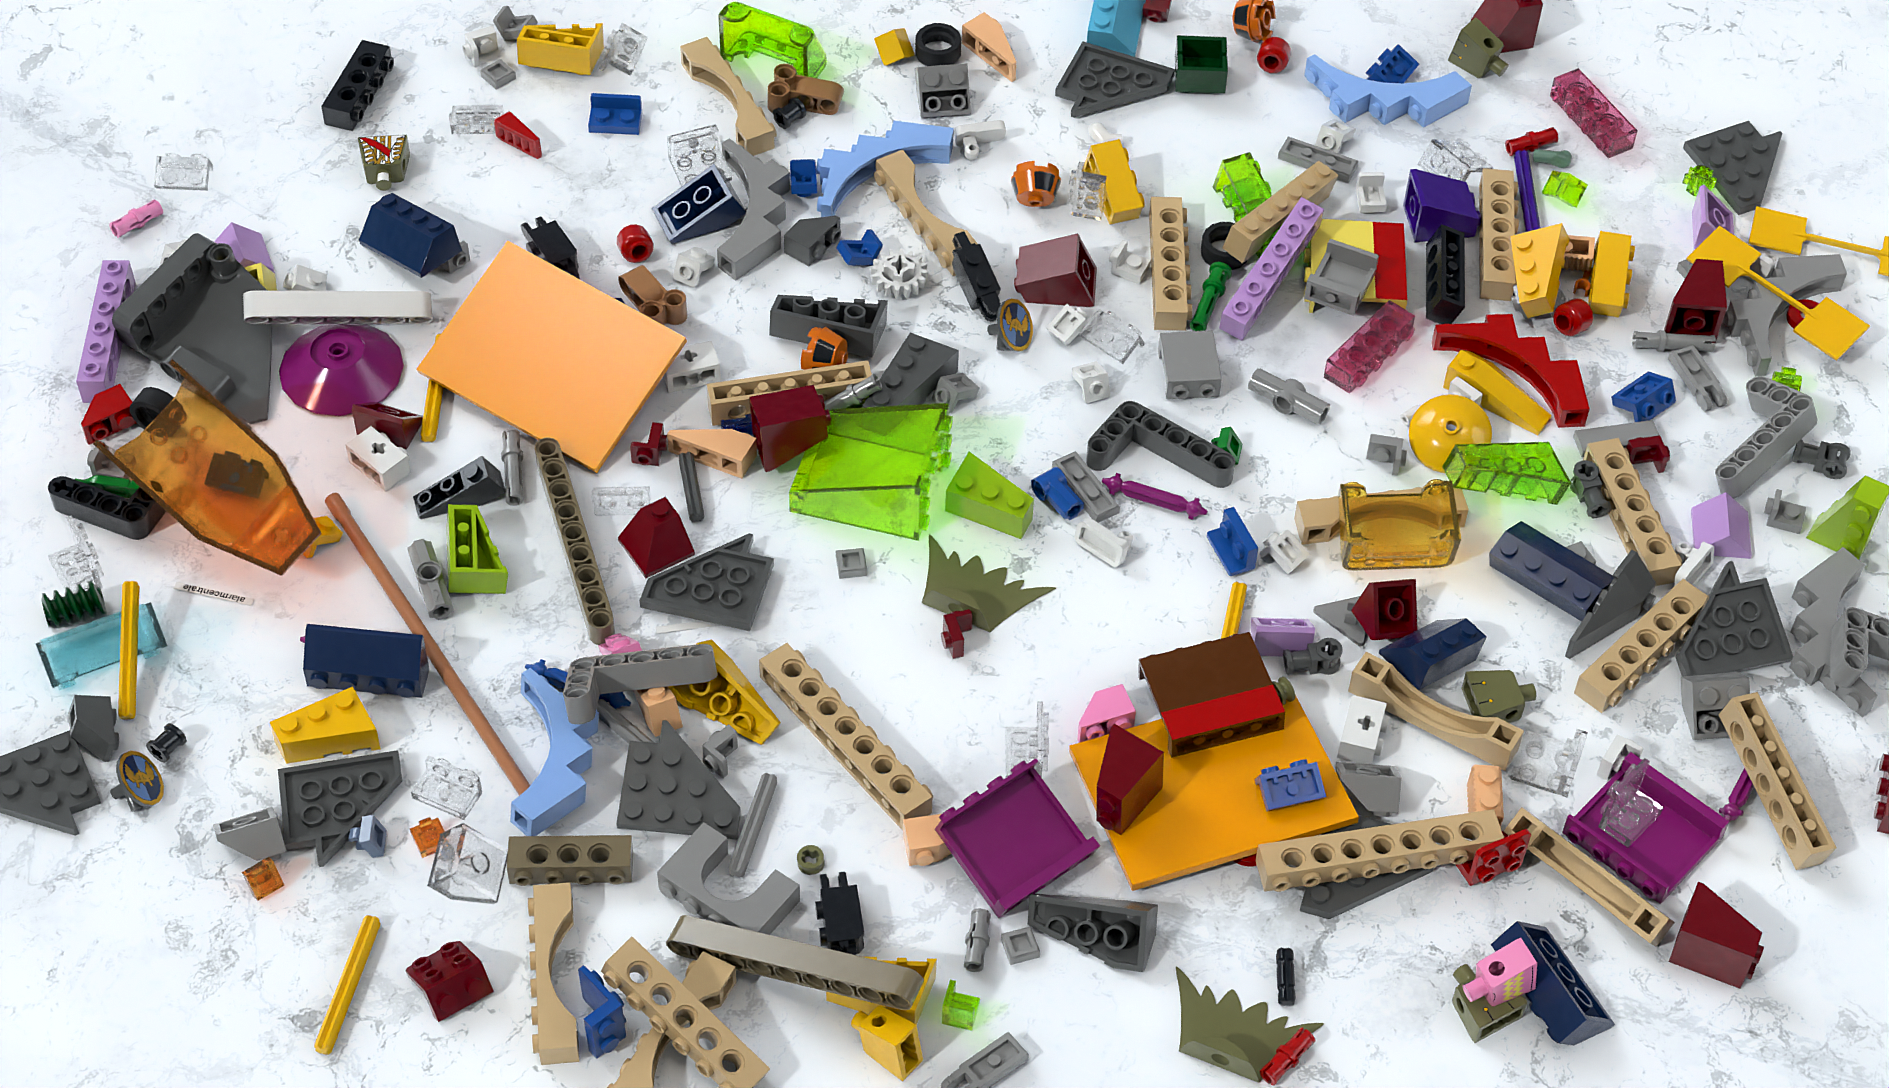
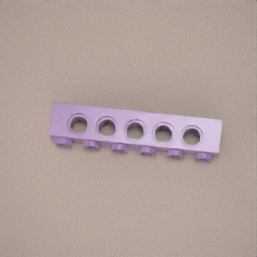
(1271, 268)
(102, 344)

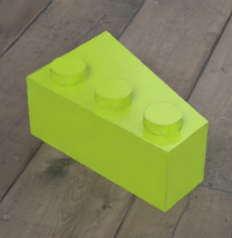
(988, 498)
(1852, 518)
(471, 556)

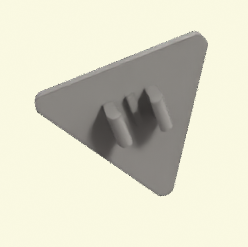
(1340, 617)

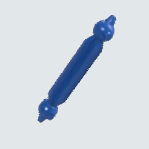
(558, 678)

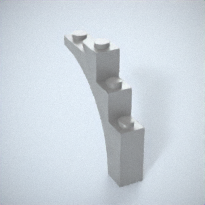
(758, 233)
(1797, 277)
(1820, 596)

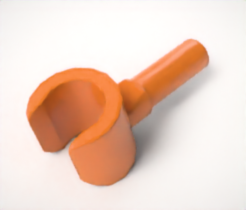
(1583, 283)

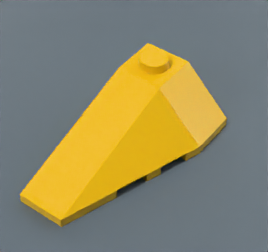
(1499, 391)
(729, 699)

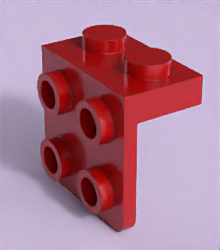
(1496, 858)

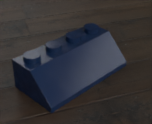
(409, 235)
(1549, 569)
(366, 660)
(1560, 991)

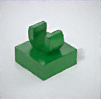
(1229, 442)

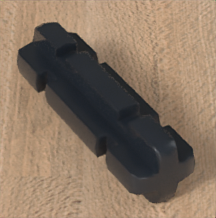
(1285, 976)

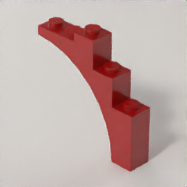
(1528, 357)

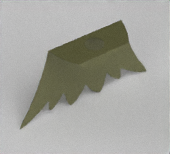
(966, 587)
(1227, 1035)

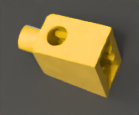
(889, 1040)

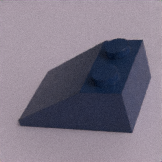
(699, 207)

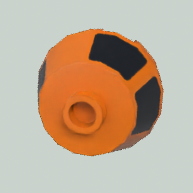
(1253, 19)
(1035, 184)
(824, 349)

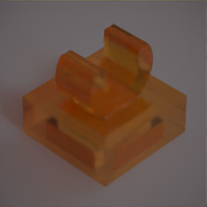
(427, 835)
(263, 878)

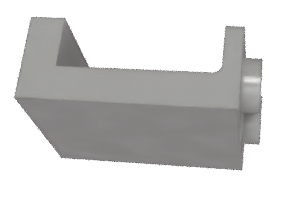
(1342, 277)
(1190, 364)

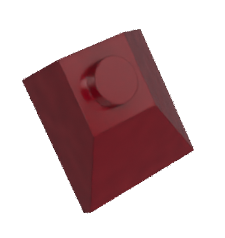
(656, 538)

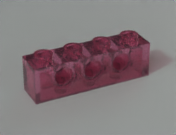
(1593, 113)
(1369, 347)

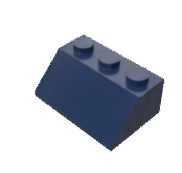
(1435, 650)

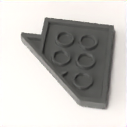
(1108, 78)
(1739, 162)
(713, 587)
(1735, 629)
(47, 783)
(673, 790)
(331, 798)
(1335, 898)

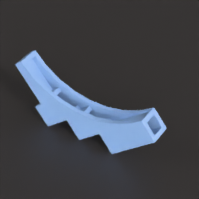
(1387, 101)
(845, 170)
(559, 785)

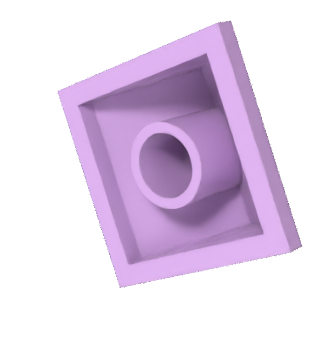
(1708, 215)
(246, 245)
(1723, 525)
(1280, 634)

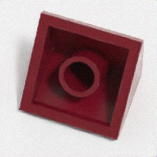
(395, 423)
(1388, 609)

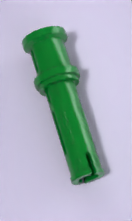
(1213, 289)

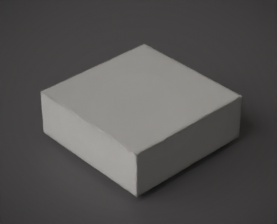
(498, 74)
(851, 563)
(1020, 945)

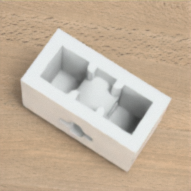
(693, 368)
(378, 458)
(1362, 730)

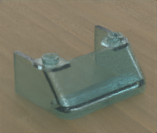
(95, 646)

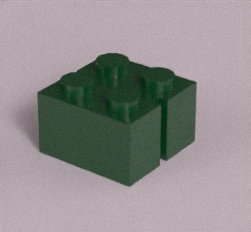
(1201, 64)

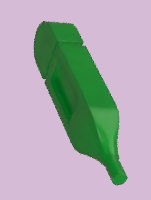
(118, 486)

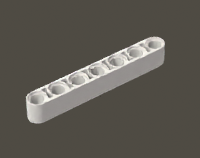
(337, 307)

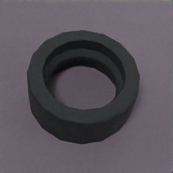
(938, 32)
(1214, 233)
(149, 405)

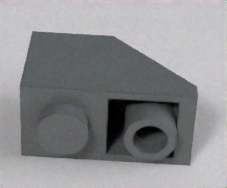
(811, 238)
(93, 724)

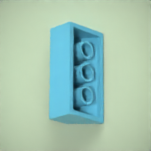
(1116, 25)

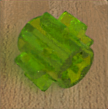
(1697, 177)
(1788, 378)

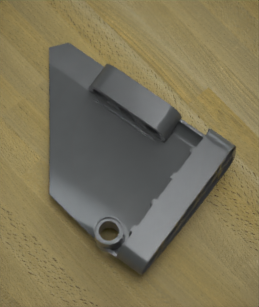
(196, 317)

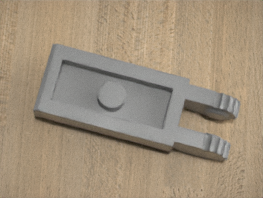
(1698, 377)
(989, 1064)

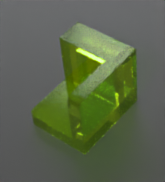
(1565, 188)
(959, 1009)

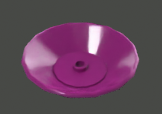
(340, 368)

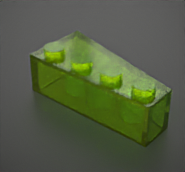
(1243, 188)
(1507, 469)

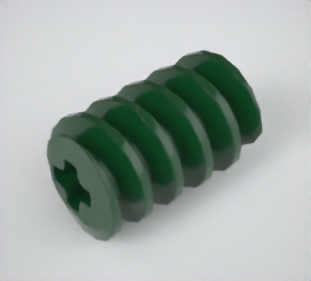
(73, 604)

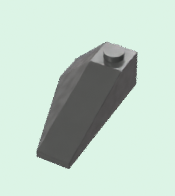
(1616, 607)
(1106, 928)

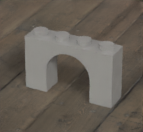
(693, 862)

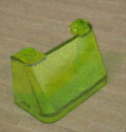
(751, 29)

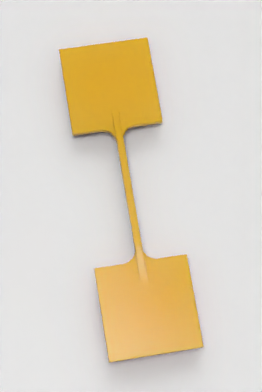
(1787, 233)
(1825, 326)

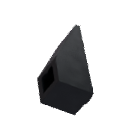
(470, 485)

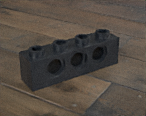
(357, 85)
(1445, 275)

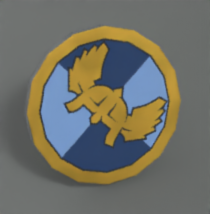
(1013, 326)
(138, 781)

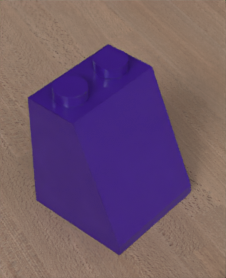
(1438, 201)

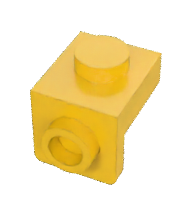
(330, 534)

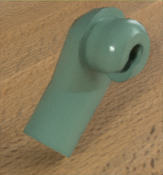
(1557, 158)

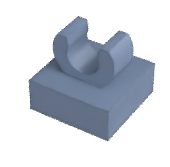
(370, 836)

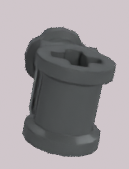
(1824, 457)
(1587, 487)
(1314, 658)

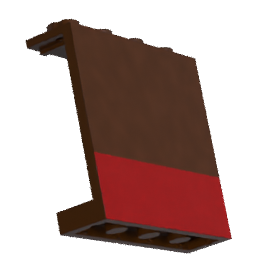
(1212, 693)

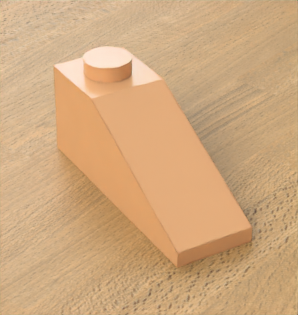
(988, 41)
(716, 448)
(922, 841)

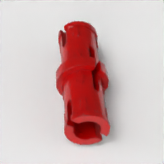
(1531, 141)
(1287, 1056)

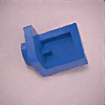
(803, 177)
(860, 251)

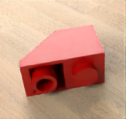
(107, 414)

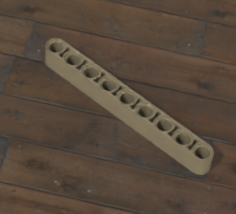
(574, 540)
(797, 962)

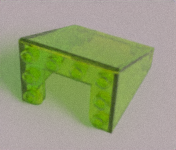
(875, 468)

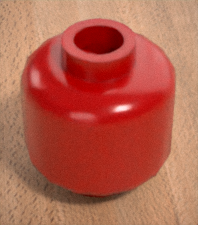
(1274, 55)
(635, 243)
(1573, 317)

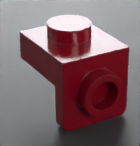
(1156, 10)
(1649, 450)
(650, 452)
(952, 635)

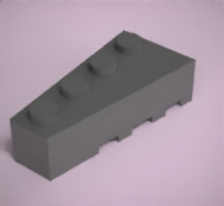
(856, 322)
(914, 372)

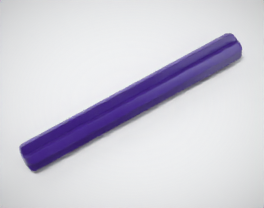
(1526, 190)

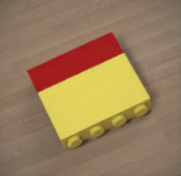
(1379, 238)

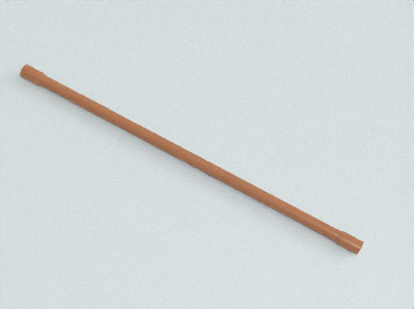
(492, 741)

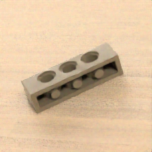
(557, 850)

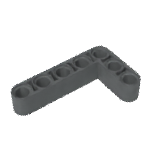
(1161, 436)

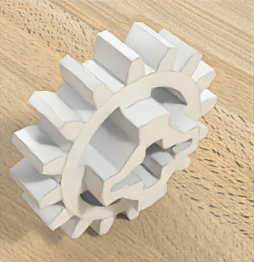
(887, 277)

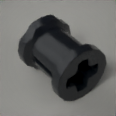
(789, 113)
(166, 742)

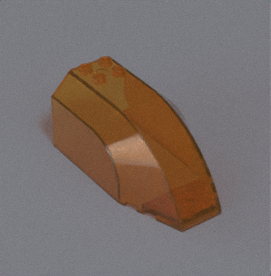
(219, 479)

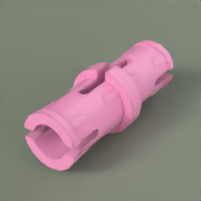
(136, 218)

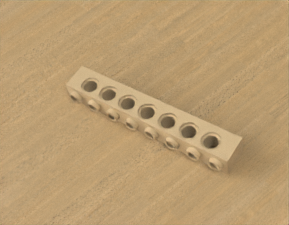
(778, 672)
(1364, 844)

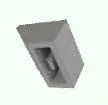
(943, 90)
(1706, 697)

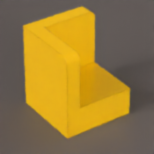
(894, 46)

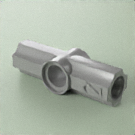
(1288, 396)
(430, 579)

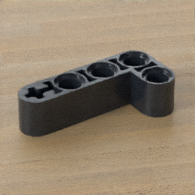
(127, 517)

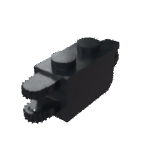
(551, 245)
(976, 276)
(840, 915)

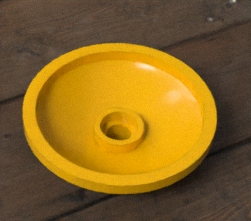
(1433, 441)

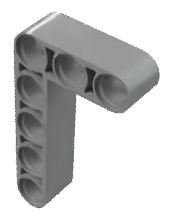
(1790, 419)
(1851, 641)
(633, 671)

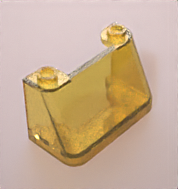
(1398, 528)

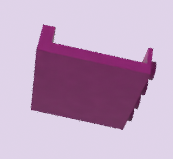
(1014, 838)
(1665, 849)

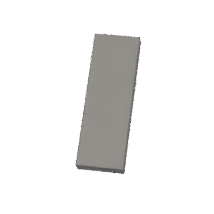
(1306, 155)
(1622, 431)
(1087, 487)

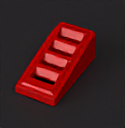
(517, 134)

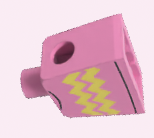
(1503, 975)

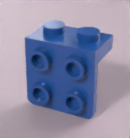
(606, 1023)

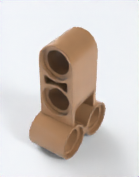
(816, 94)
(653, 298)

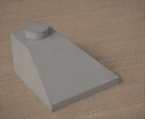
(1373, 785)
(253, 835)

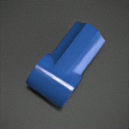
(1054, 488)

